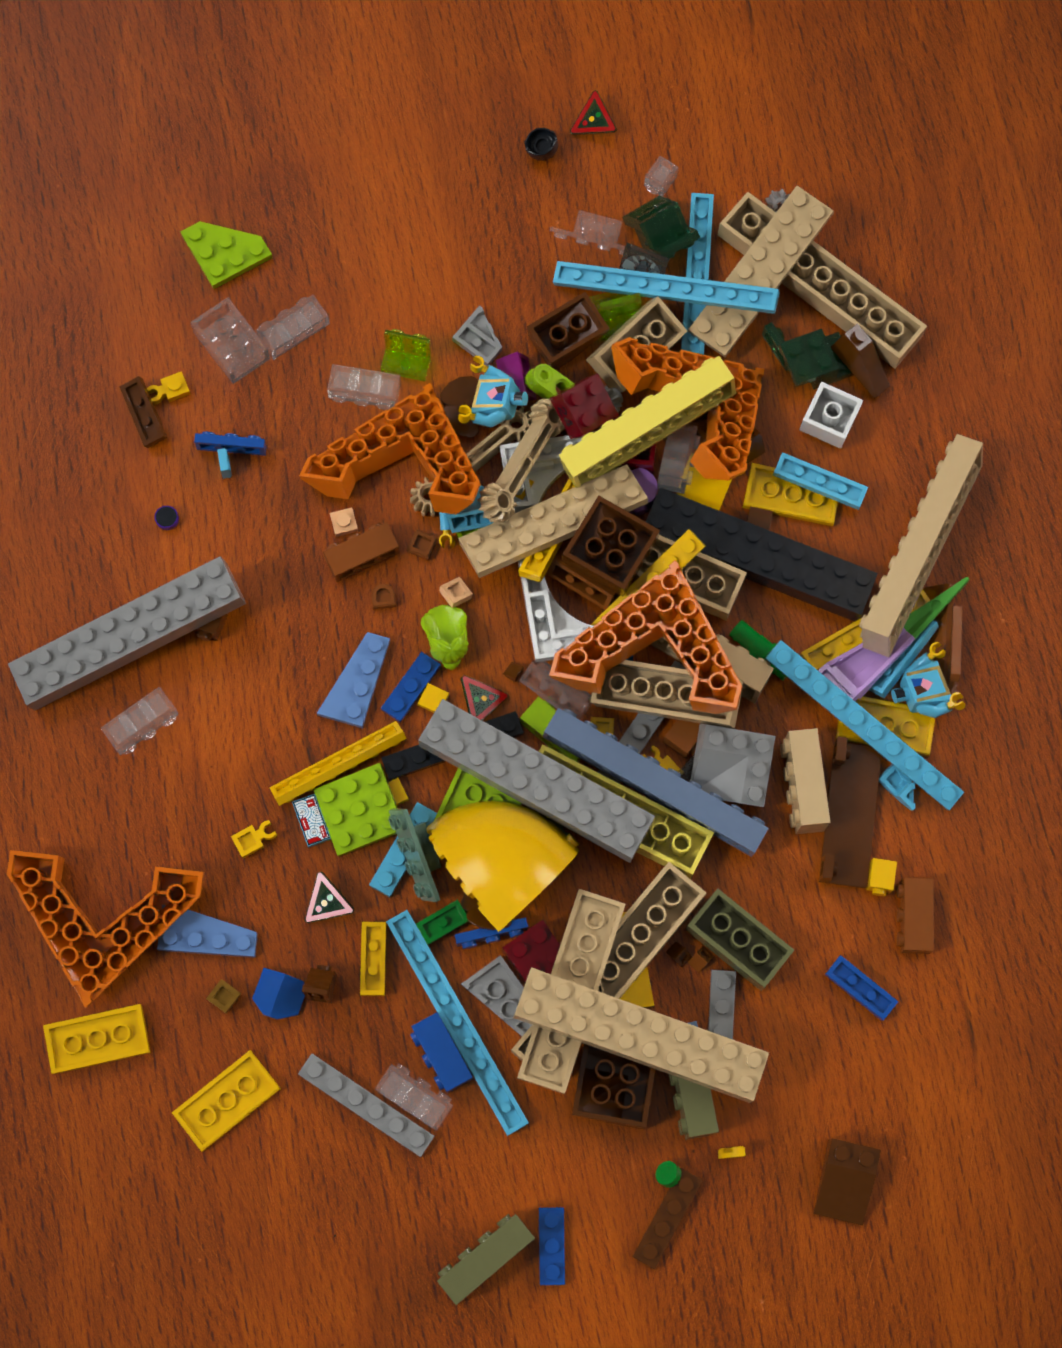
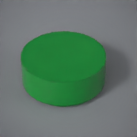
(668, 1174)

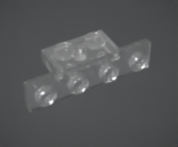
(594, 229)

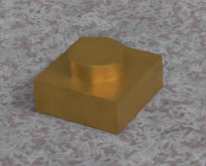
(223, 996)

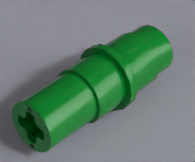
(755, 643)

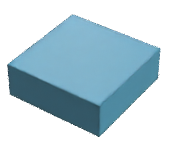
(224, 463)

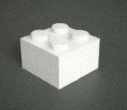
(831, 415)

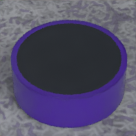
(166, 517)

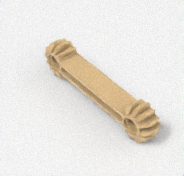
(477, 455)
(498, 497)

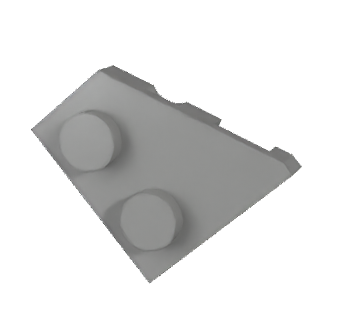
(478, 337)

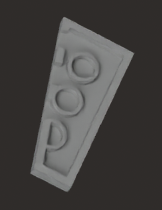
(499, 991)

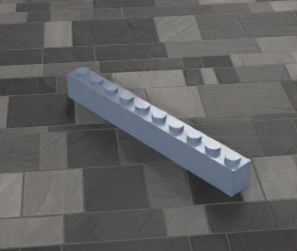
(655, 781)

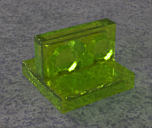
(616, 309)

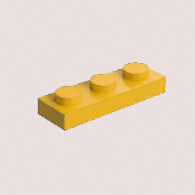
(373, 959)

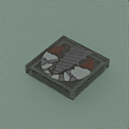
(642, 260)

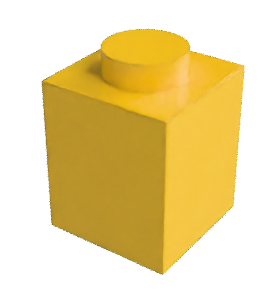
(881, 876)

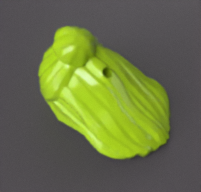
(446, 634)

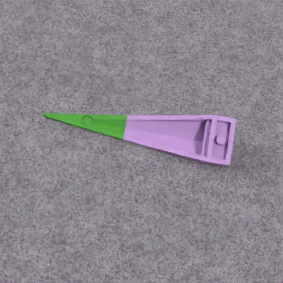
(860, 668)

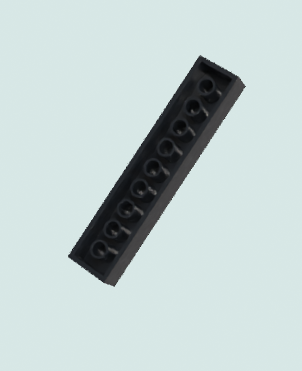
(767, 556)

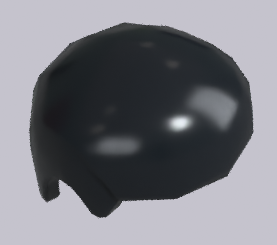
(541, 144)

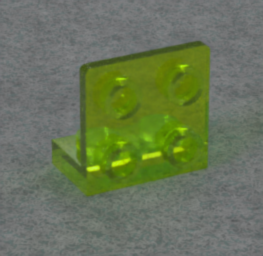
(406, 354)

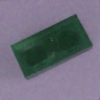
(774, 337)

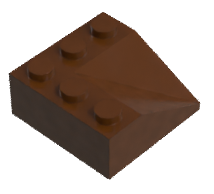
(610, 545)
(613, 1089)

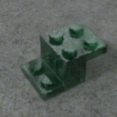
(661, 227)
(813, 360)

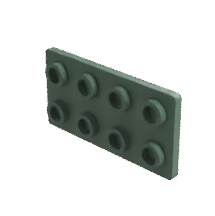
(418, 852)

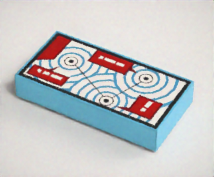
(311, 820)

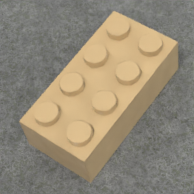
(649, 325)
(806, 781)

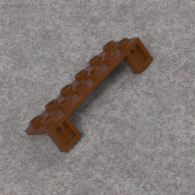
(852, 815)

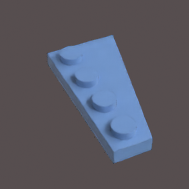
(355, 687)
(207, 935)

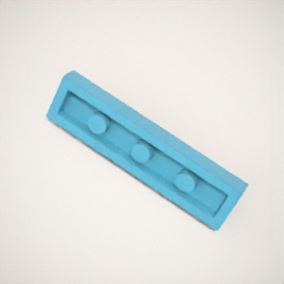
(820, 481)
(896, 670)
(393, 865)

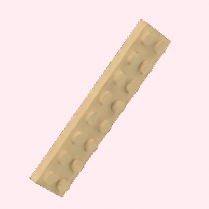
(764, 266)
(548, 521)
(582, 961)

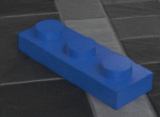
(233, 443)
(411, 687)
(470, 938)
(861, 988)
(551, 1246)

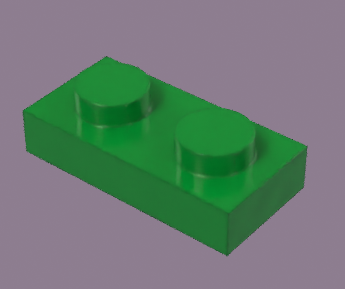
(442, 922)

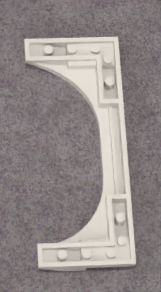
(548, 622)

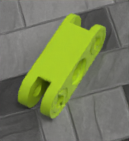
(545, 379)

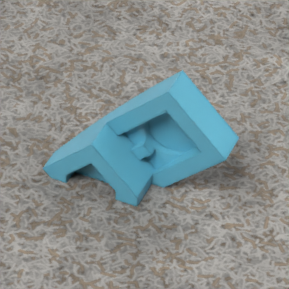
(899, 786)

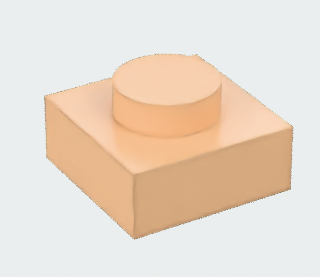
(344, 522)
(455, 592)

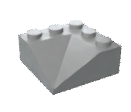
(733, 763)

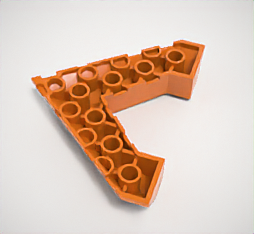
(728, 424)
(410, 426)
(658, 609)
(92, 957)

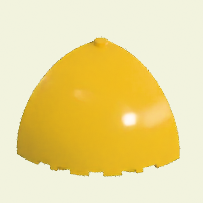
(501, 854)

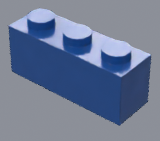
(441, 1053)

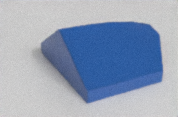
(278, 994)

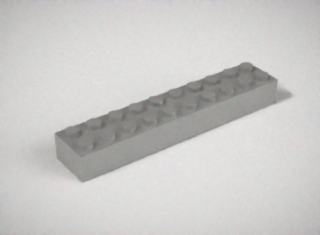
(126, 633)
(536, 780)

